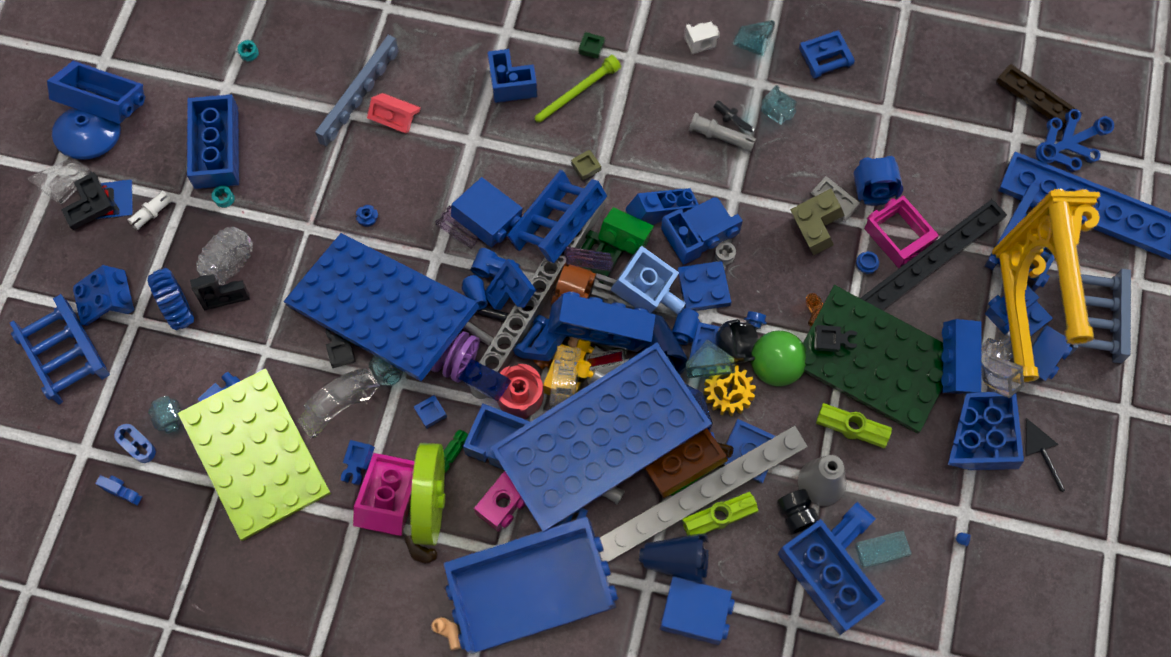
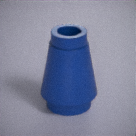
(474, 289)

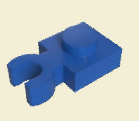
(357, 458)
(114, 486)

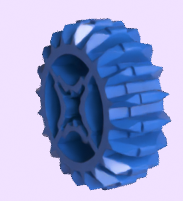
(170, 299)

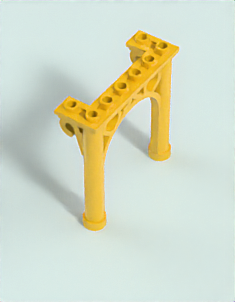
(1062, 214)

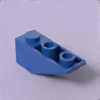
(655, 205)

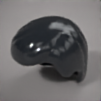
(737, 340)

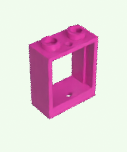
(913, 219)

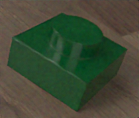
(591, 45)

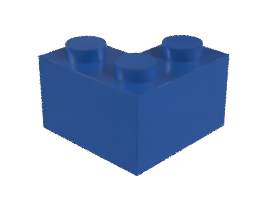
(508, 81)

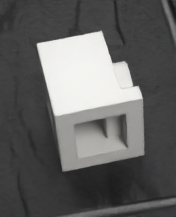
(701, 37)

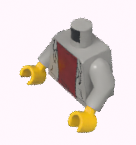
(598, 361)

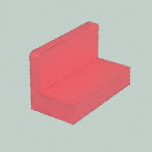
(392, 112)

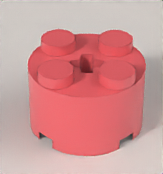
(526, 402)

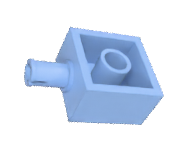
(647, 282)

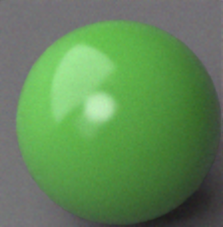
(779, 358)

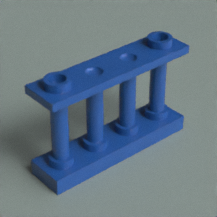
(1029, 199)
(569, 224)
(82, 347)

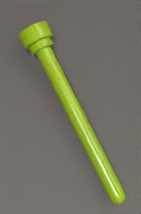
(610, 65)

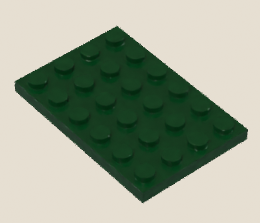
(891, 368)

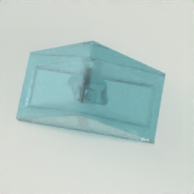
(755, 37)
(709, 361)

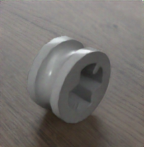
(725, 246)

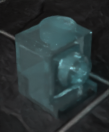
(778, 106)

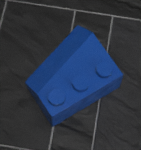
(988, 433)

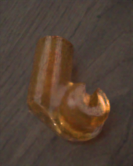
(814, 304)

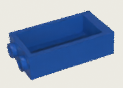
(65, 84)

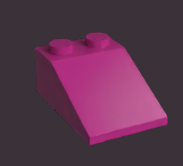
(385, 495)

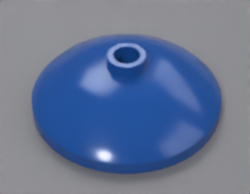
(84, 134)

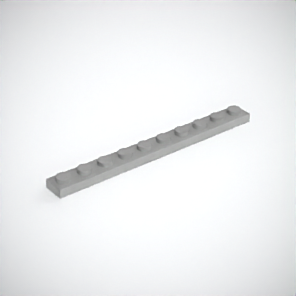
(701, 493)

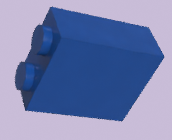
(486, 212)
(697, 611)

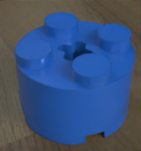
(877, 180)

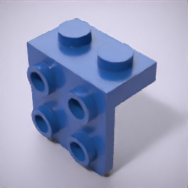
(713, 223)
(102, 292)

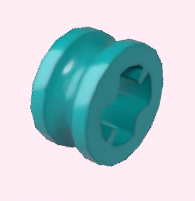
(250, 45)
(218, 191)

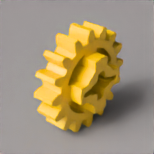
(739, 393)

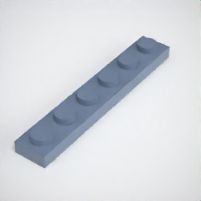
(356, 91)

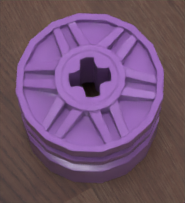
(457, 356)

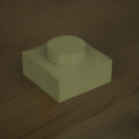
(586, 165)

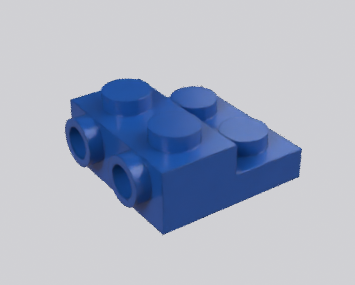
(1037, 315)

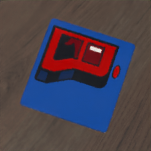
(120, 197)

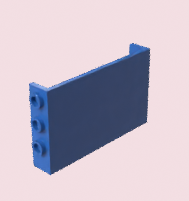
(529, 585)

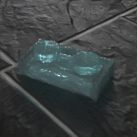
(883, 549)

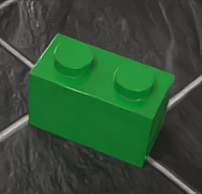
(625, 231)

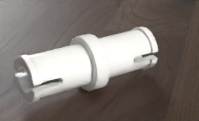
(149, 210)

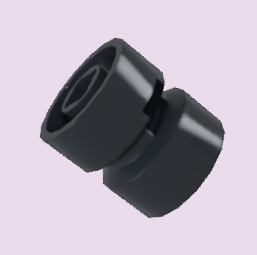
(798, 512)

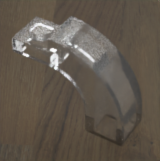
(997, 370)
(564, 375)
(334, 397)

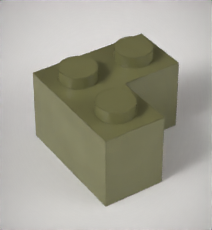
(814, 216)

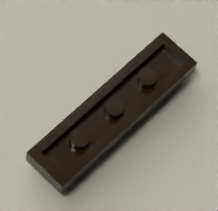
(1034, 94)

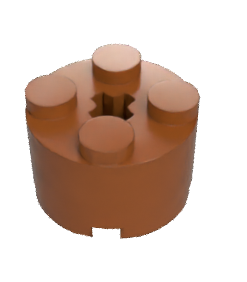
(574, 280)

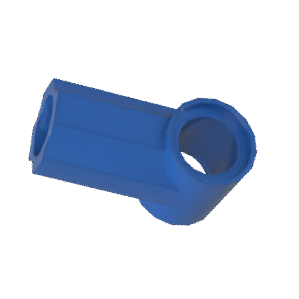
(487, 263)
(853, 524)

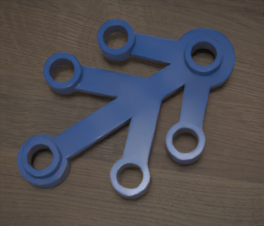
(1070, 141)

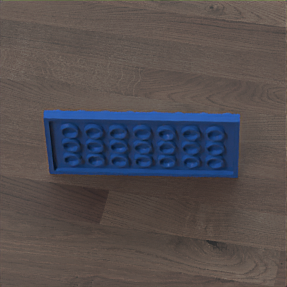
(382, 306)
(600, 436)

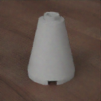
(823, 480)

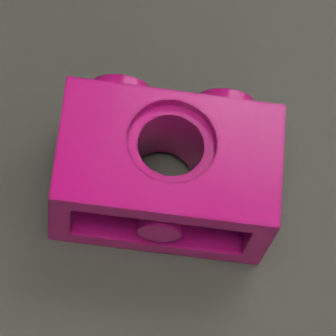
(489, 510)

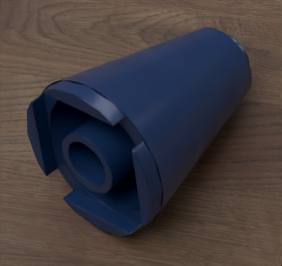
(665, 338)
(678, 557)

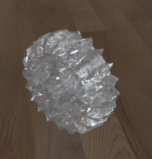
(225, 254)

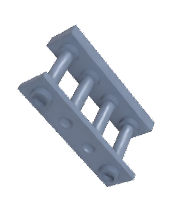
(1120, 324)

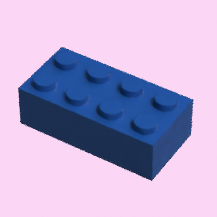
(212, 141)
(601, 322)
(830, 577)

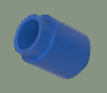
(685, 326)

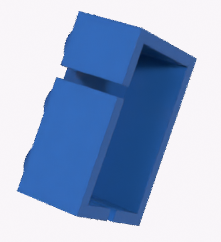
(487, 430)

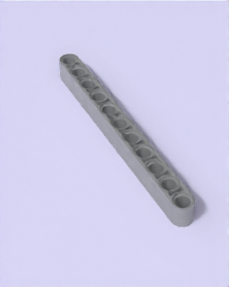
(537, 301)

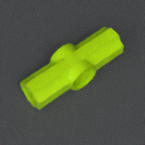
(868, 430)
(734, 510)

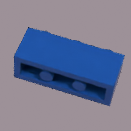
(961, 356)

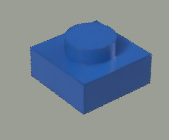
(430, 411)

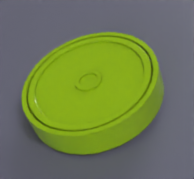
(427, 494)

